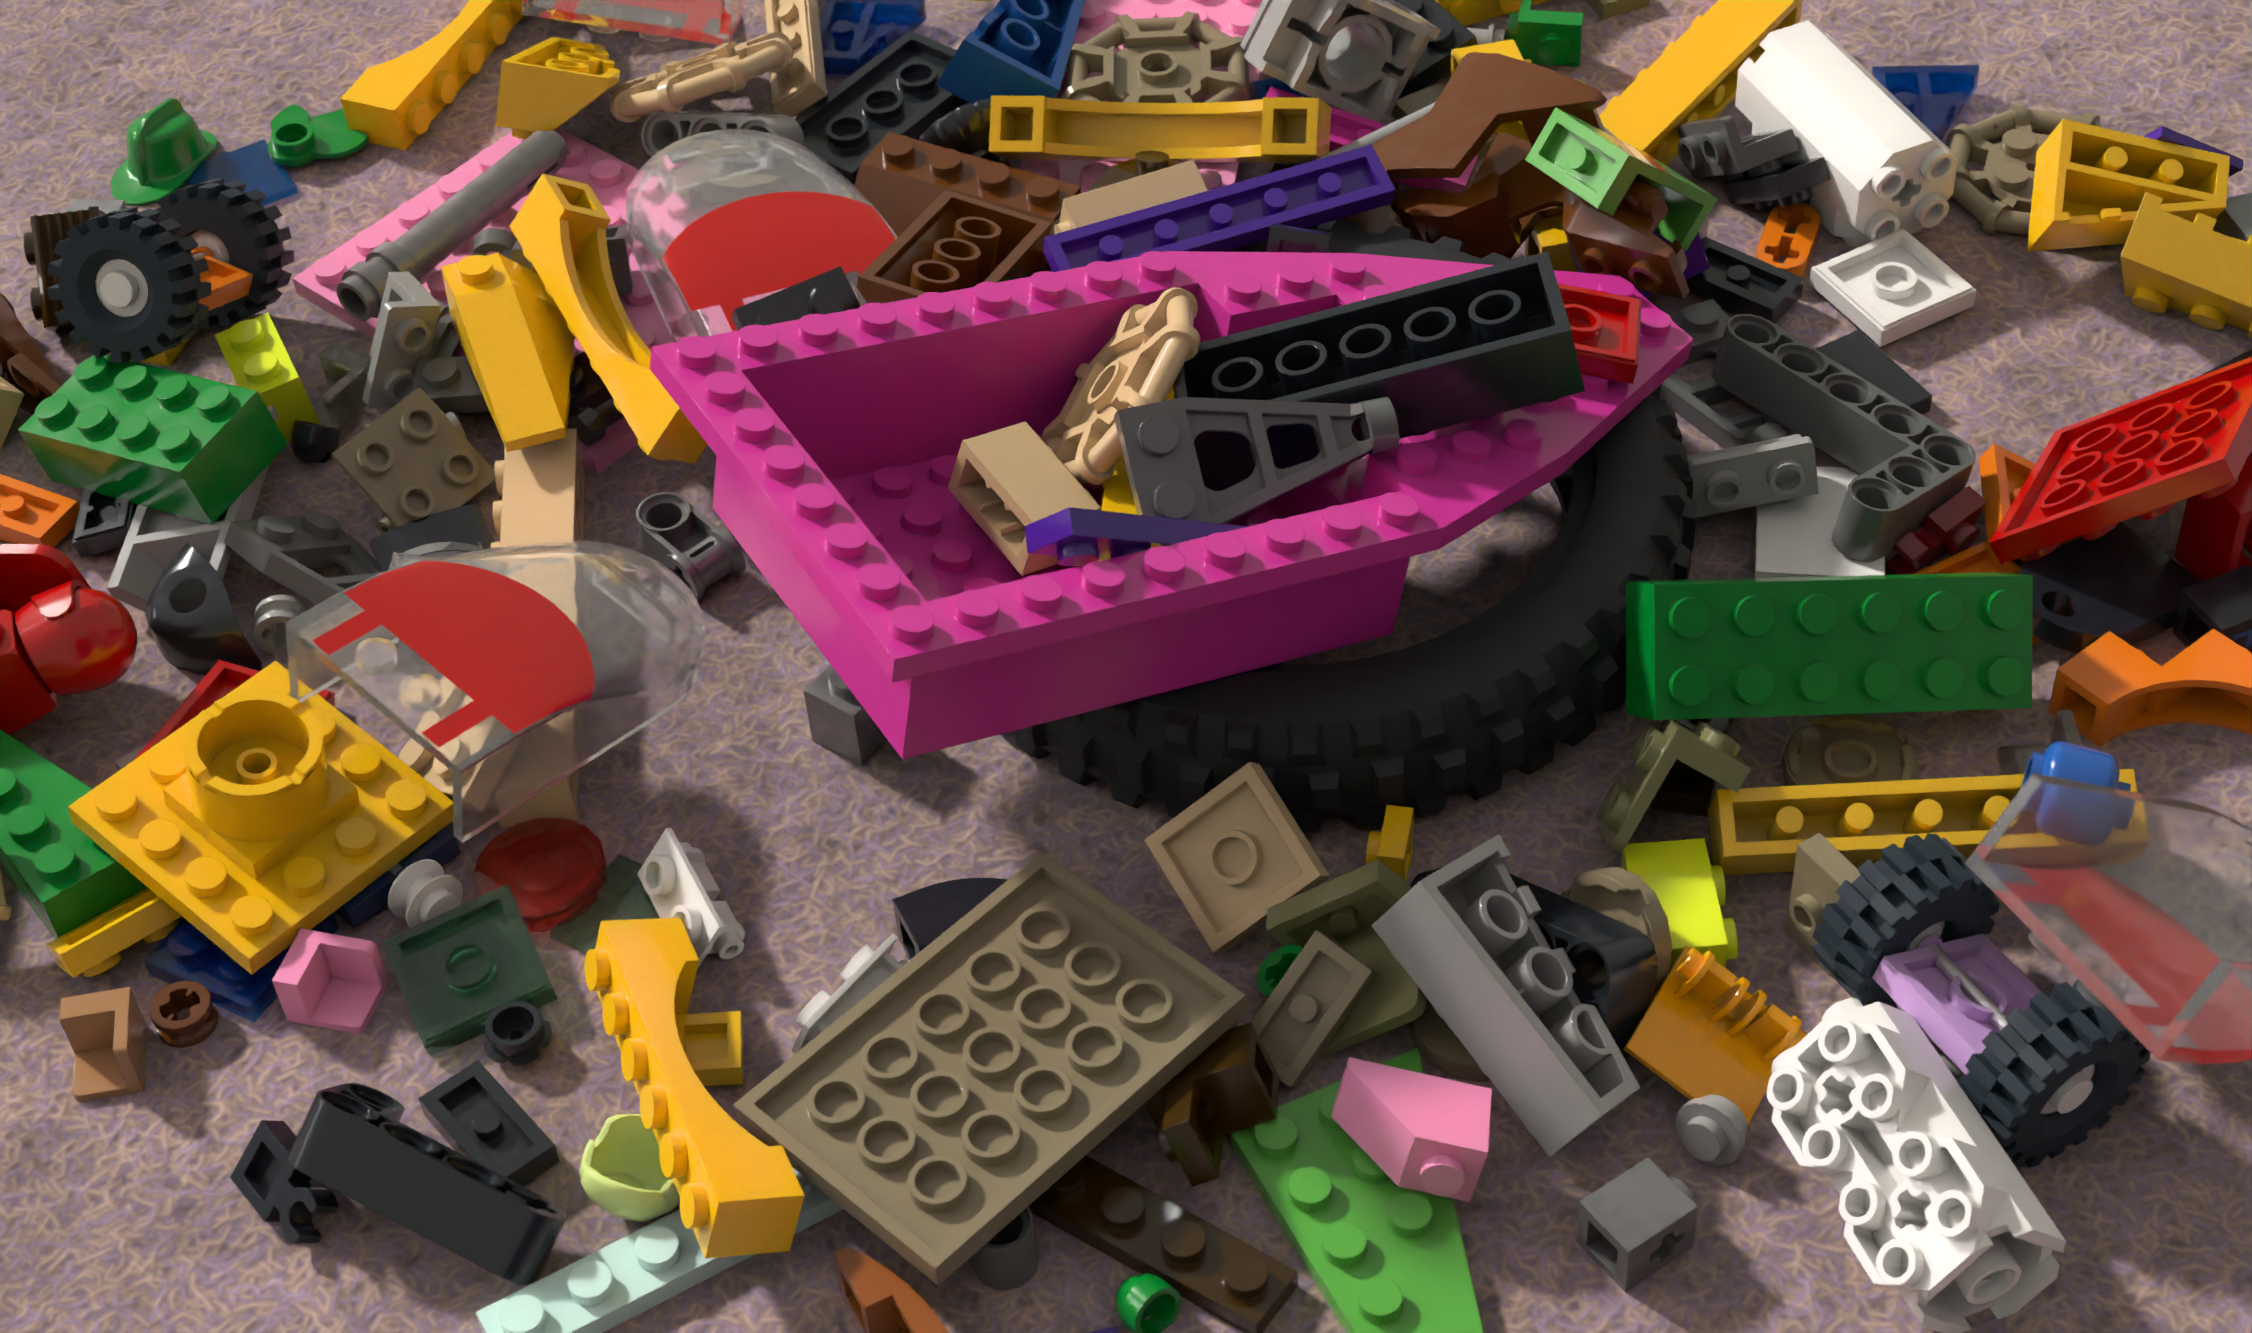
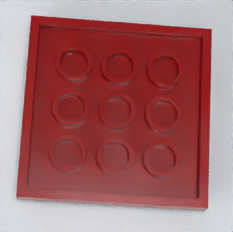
(2133, 463)

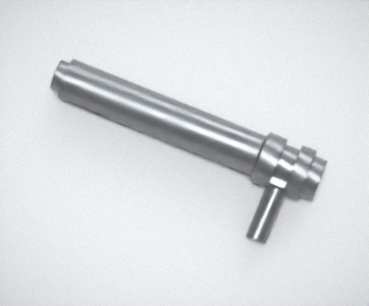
(452, 223)

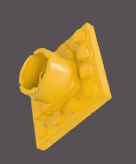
(262, 816)

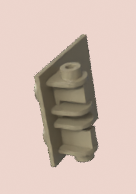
(414, 463)

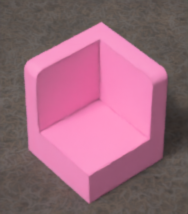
(331, 981)

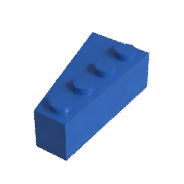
(1015, 51)

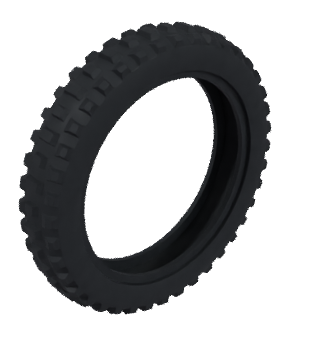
(1442, 710)

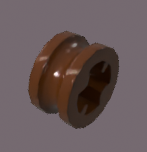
(175, 998)

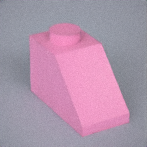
(1416, 1126)

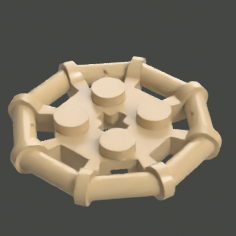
(712, 72)
(1126, 373)

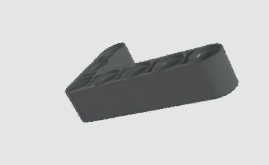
(1901, 456)

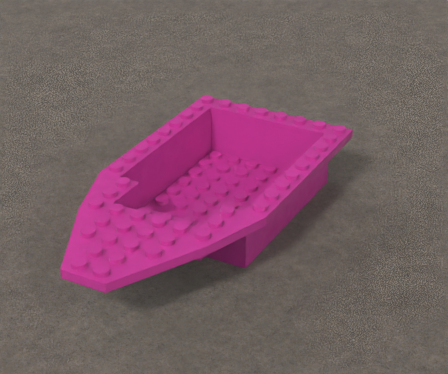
(852, 420)

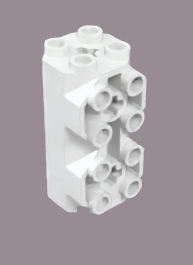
(1879, 156)
(1914, 1167)

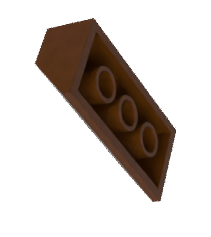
(909, 175)
(956, 248)

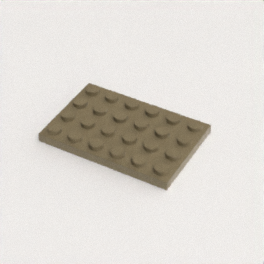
(990, 1065)

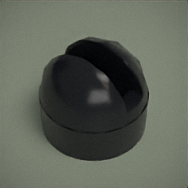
(313, 441)

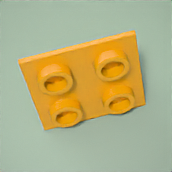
(1712, 1033)

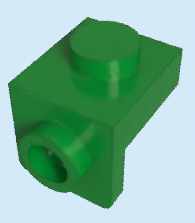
(1547, 35)

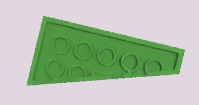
(1373, 1248)

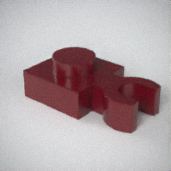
(1945, 530)

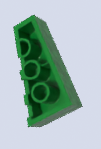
(46, 855)

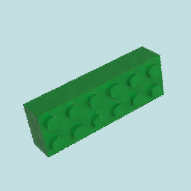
(1828, 645)

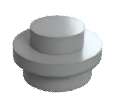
(1712, 1129)

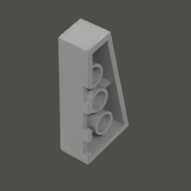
(1508, 995)

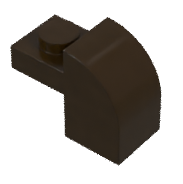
(1213, 1096)

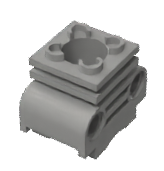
(1340, 50)

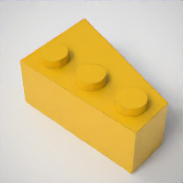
(2096, 178)
(2187, 268)

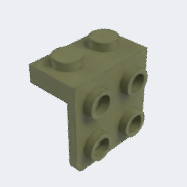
(1655, 753)
(1345, 912)

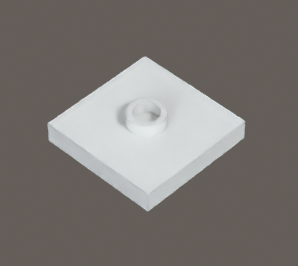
(1892, 287)

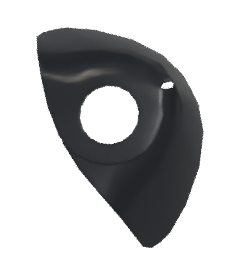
(202, 636)

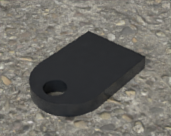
(2103, 587)

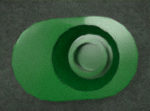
(162, 154)

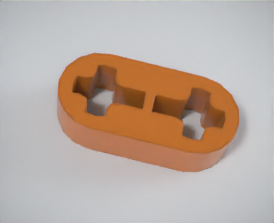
(1798, 246)

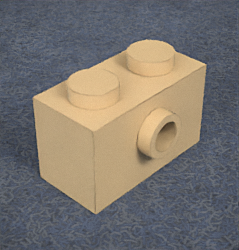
(1011, 482)

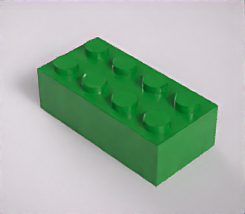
(154, 437)

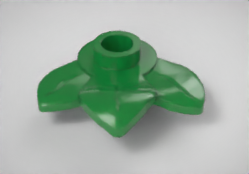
(302, 138)

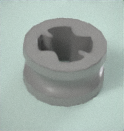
(269, 613)

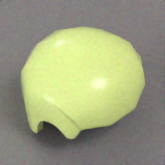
(625, 1172)

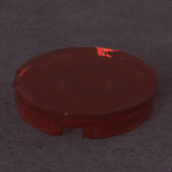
(549, 866)

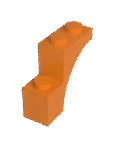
(2123, 690)

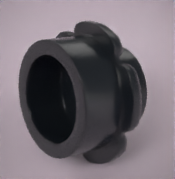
(513, 1020)

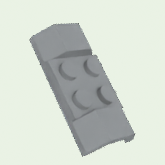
(159, 536)

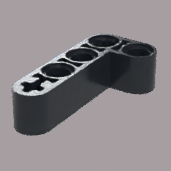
(1611, 959)
(365, 1153)

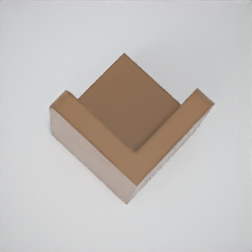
(107, 1043)

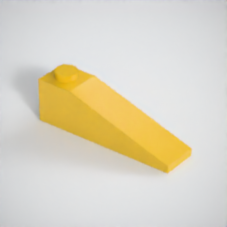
(552, 84)
(513, 345)

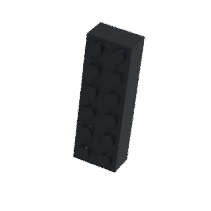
(1433, 349)

